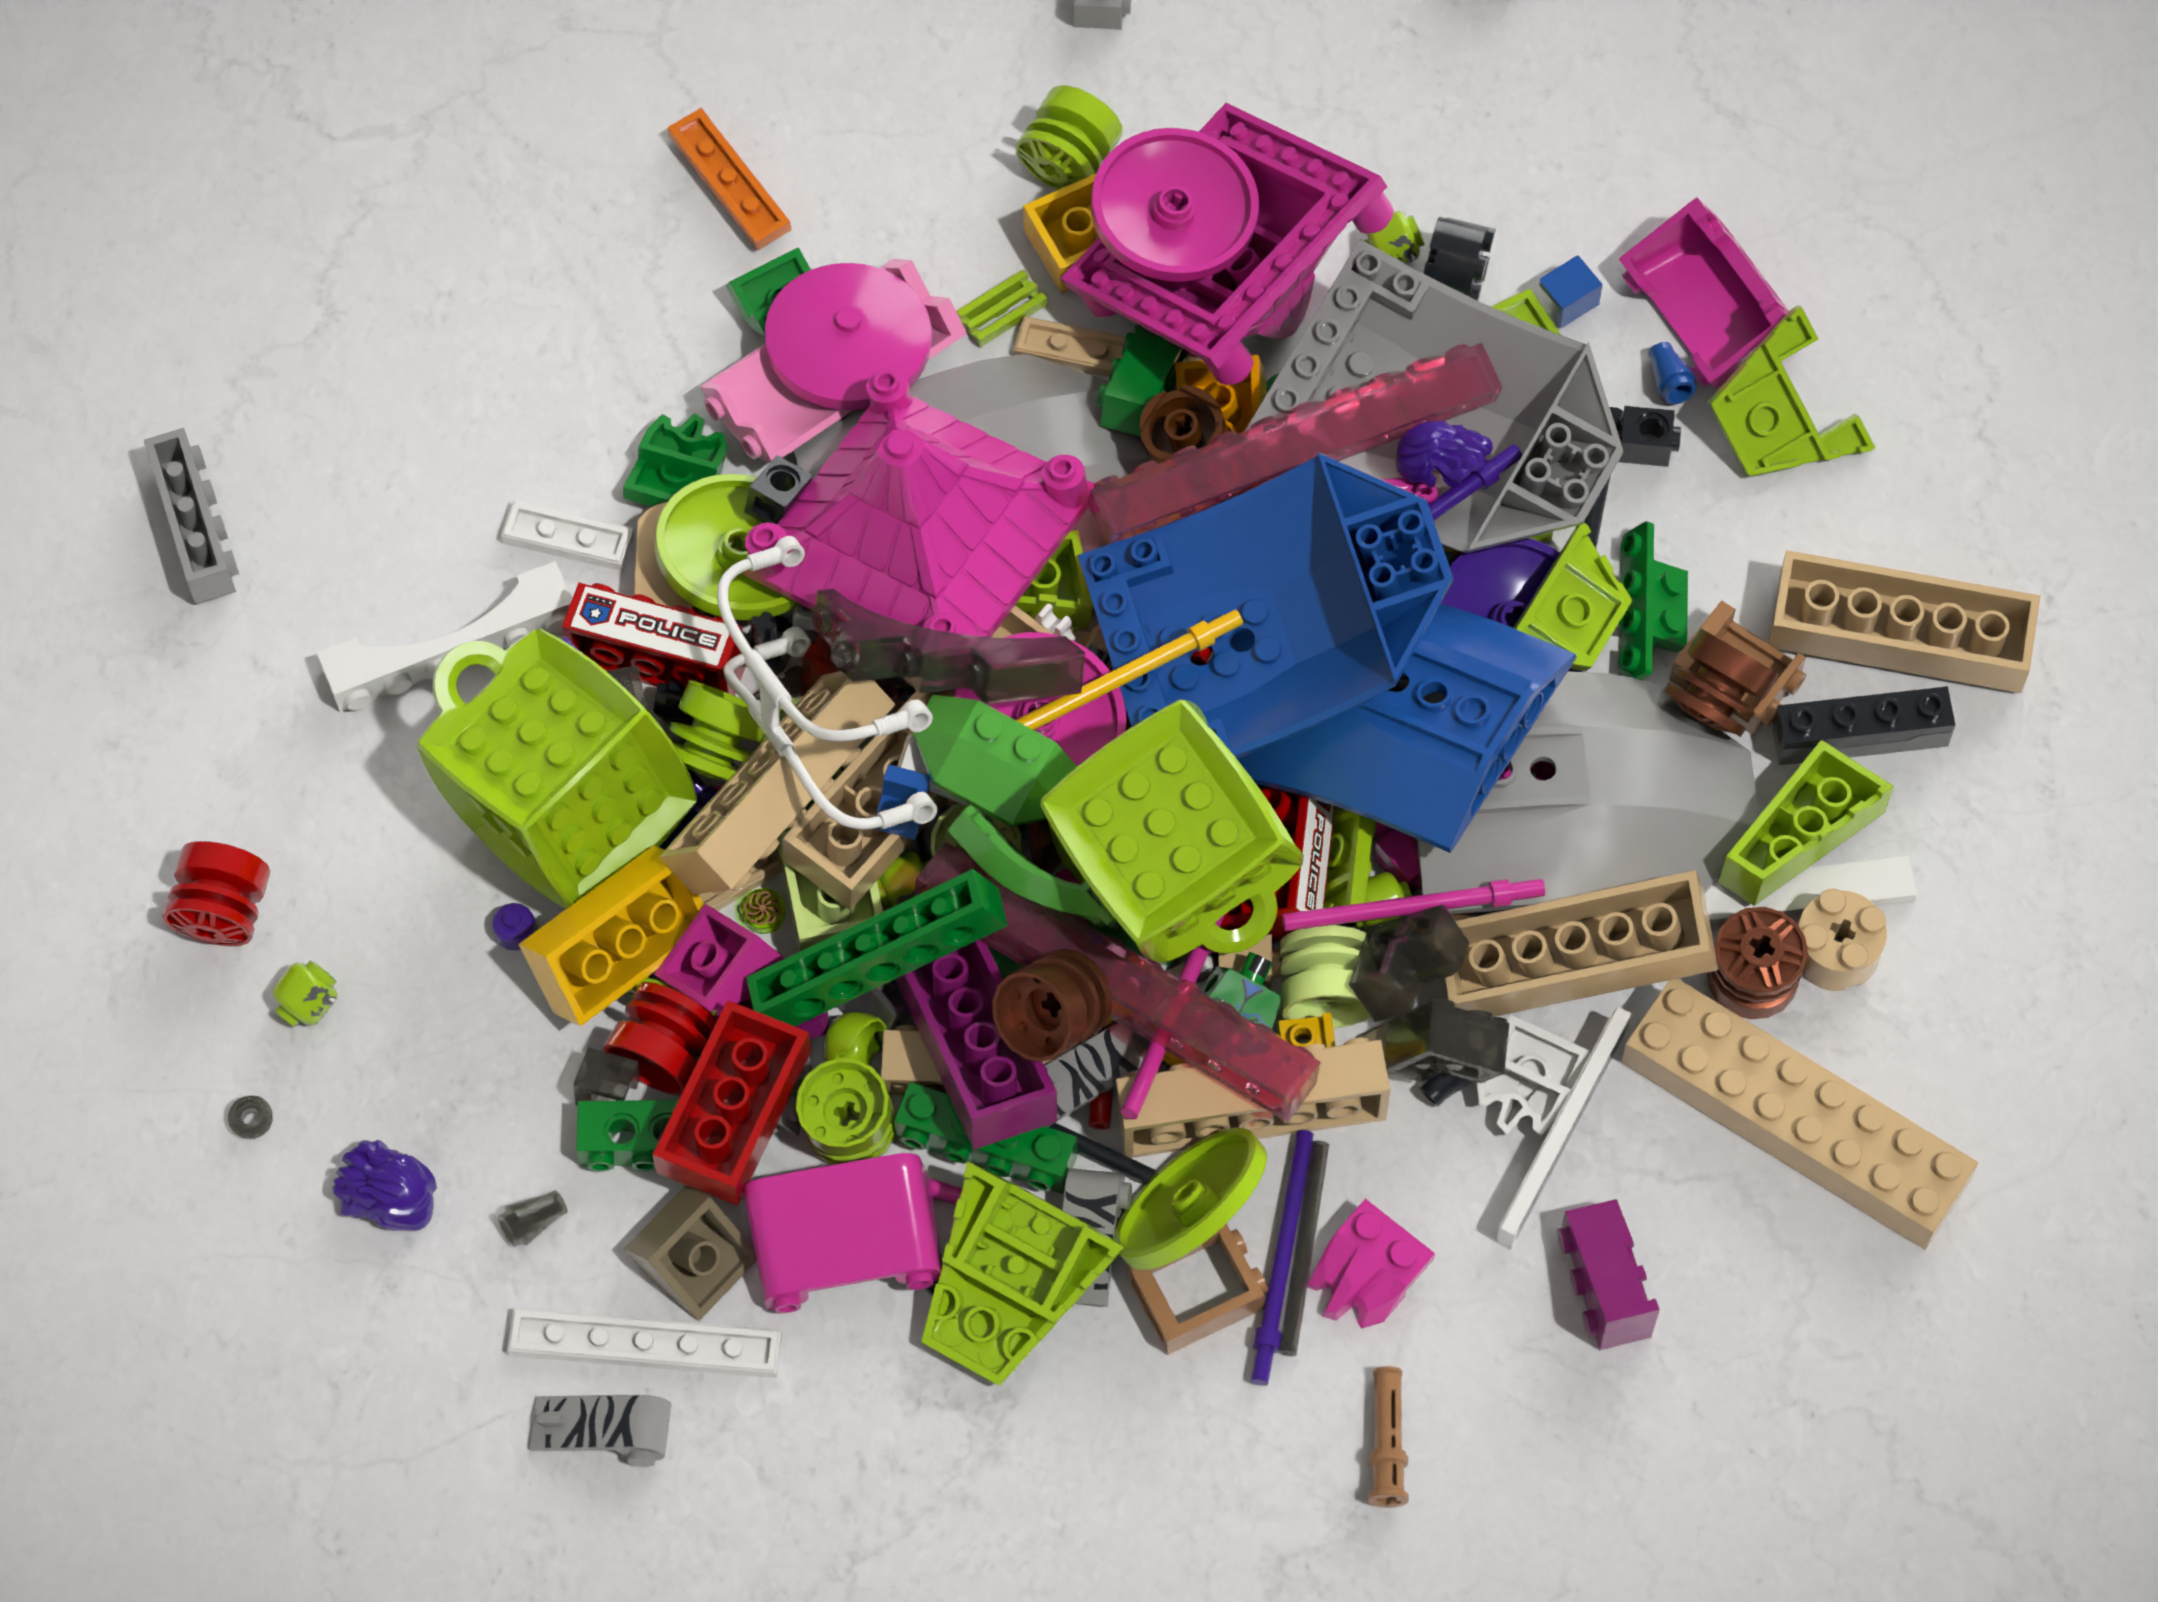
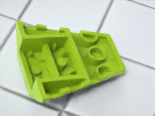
(1009, 1274)

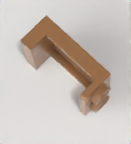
(1790, 671)

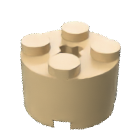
(1863, 937)

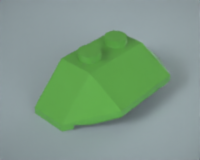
(990, 759)

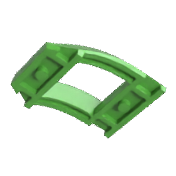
(1017, 873)

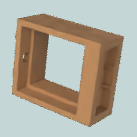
(1177, 1336)

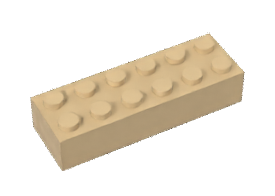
(1904, 621)
(765, 791)
(1585, 946)
(1191, 1105)

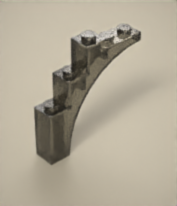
(934, 660)

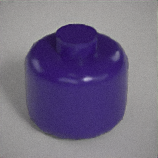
(513, 925)

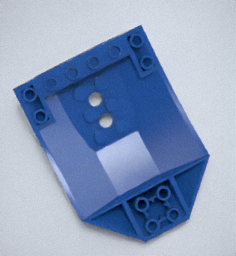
(1325, 575)
(1417, 760)

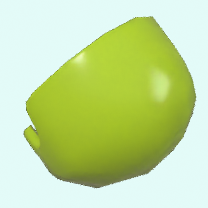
(853, 1037)

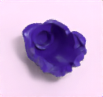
(1441, 447)
(385, 1187)

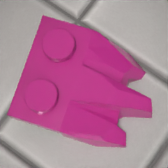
(1369, 1266)

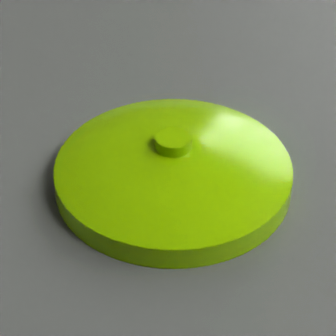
(705, 535)
(1190, 1198)

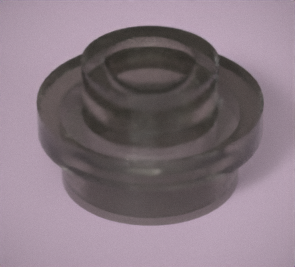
(245, 1106)

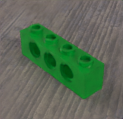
(602, 1120)

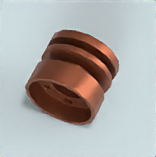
(1720, 683)
(1755, 985)
(1052, 1005)

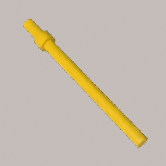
(1198, 637)

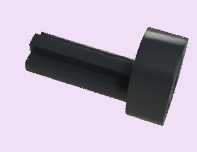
(765, 630)

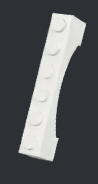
(368, 672)

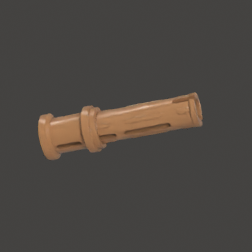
(1387, 1457)

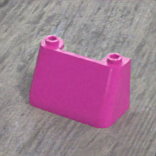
(1705, 290)
(843, 1228)

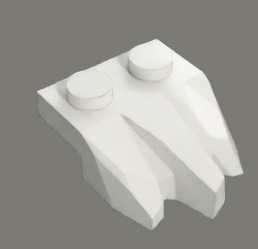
(1536, 1076)

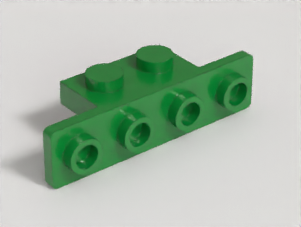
(1657, 607)

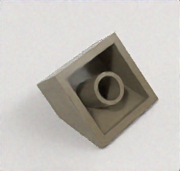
(692, 1251)

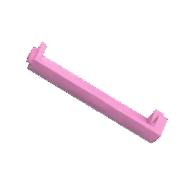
(774, 419)

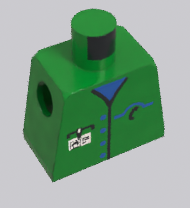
(1245, 990)

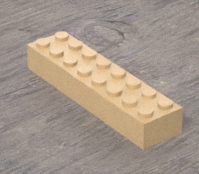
(851, 860)
(1799, 1112)

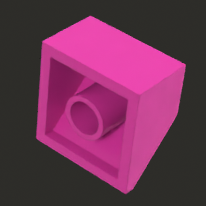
(715, 960)

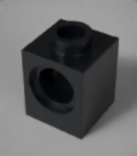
(1653, 421)
(776, 490)

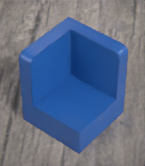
(1572, 290)
(898, 787)

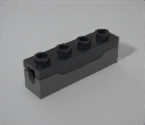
(1865, 724)

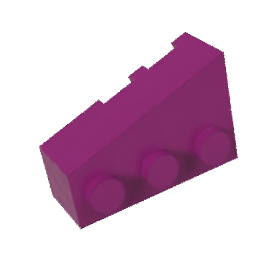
(1607, 1275)

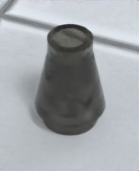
(529, 1218)

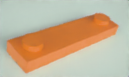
(729, 179)

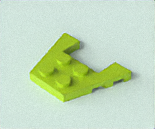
(1765, 414)

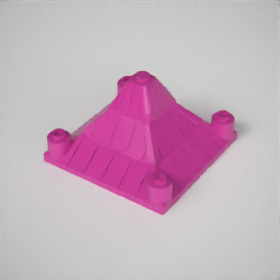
(1302, 209)
(925, 518)

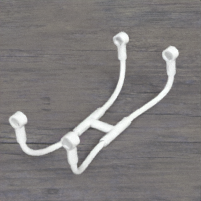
(775, 696)

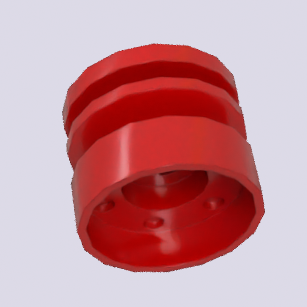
(216, 893)
(662, 1036)

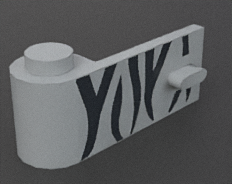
(1094, 1067)
(1098, 1201)
(622, 1423)

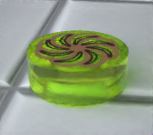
(763, 911)

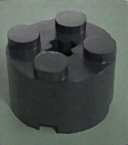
(1458, 255)

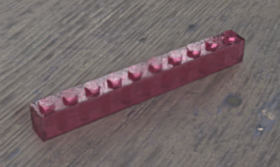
(1336, 428)
(1150, 999)

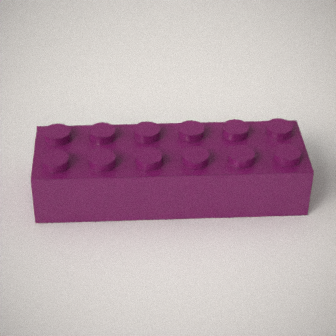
(986, 1081)

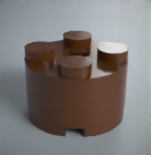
(1180, 421)

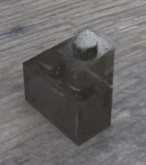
(1403, 955)
(1448, 1041)

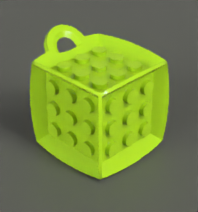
(553, 764)
(1174, 836)

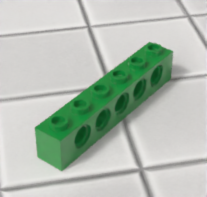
(879, 949)

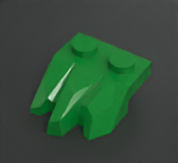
(759, 287)
(673, 459)

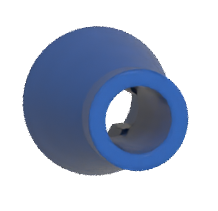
(1672, 376)

